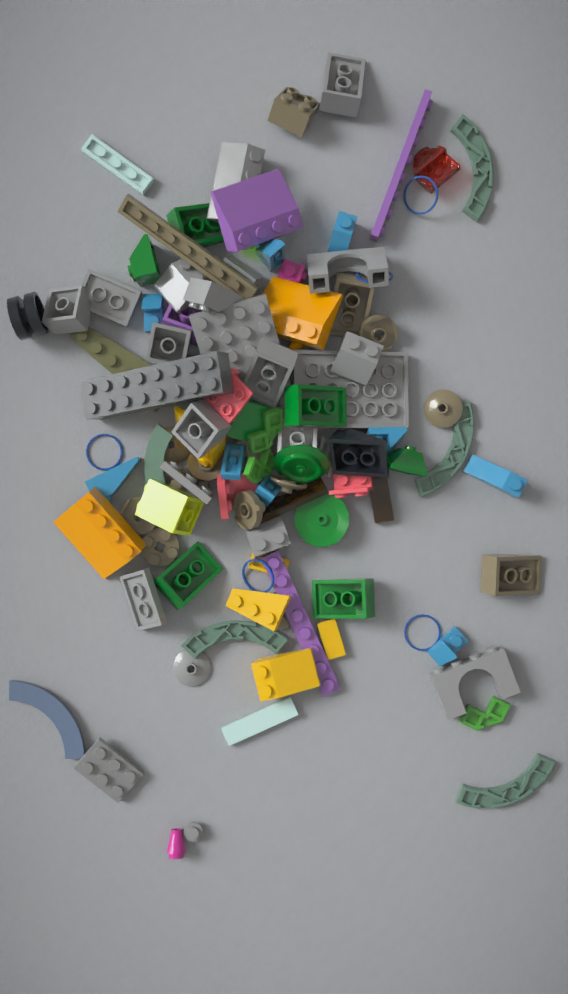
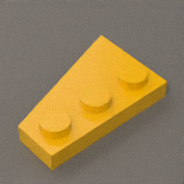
(259, 606)

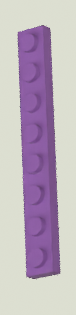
(405, 159)
(300, 621)

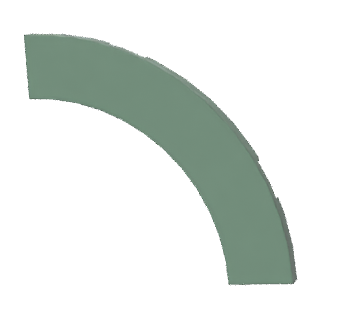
(481, 166)
(156, 454)
(454, 456)
(234, 631)
(510, 792)

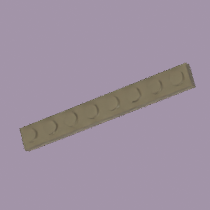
(186, 247)

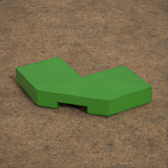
(273, 423)
(256, 470)
(494, 714)

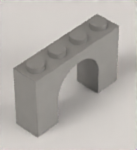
(367, 261)
(447, 678)

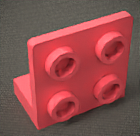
(230, 405)
(351, 484)
(228, 489)

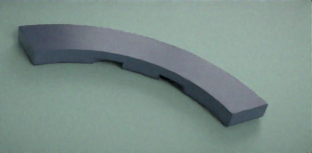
(55, 710)

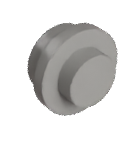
(193, 831)

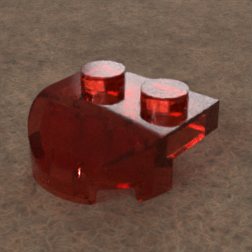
(434, 164)

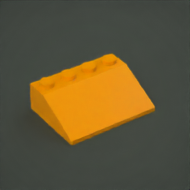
(302, 315)
(100, 533)

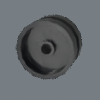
(26, 315)

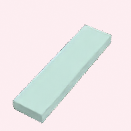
(117, 165)
(259, 721)

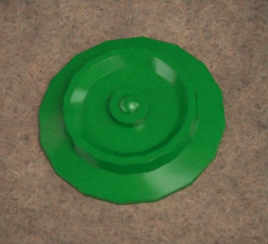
(301, 463)
(322, 521)

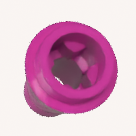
(176, 844)

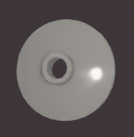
(198, 676)

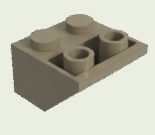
(293, 111)

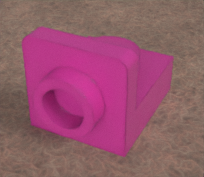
(293, 271)

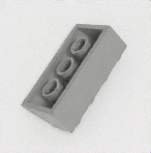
(234, 165)

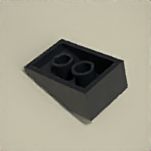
(358, 454)

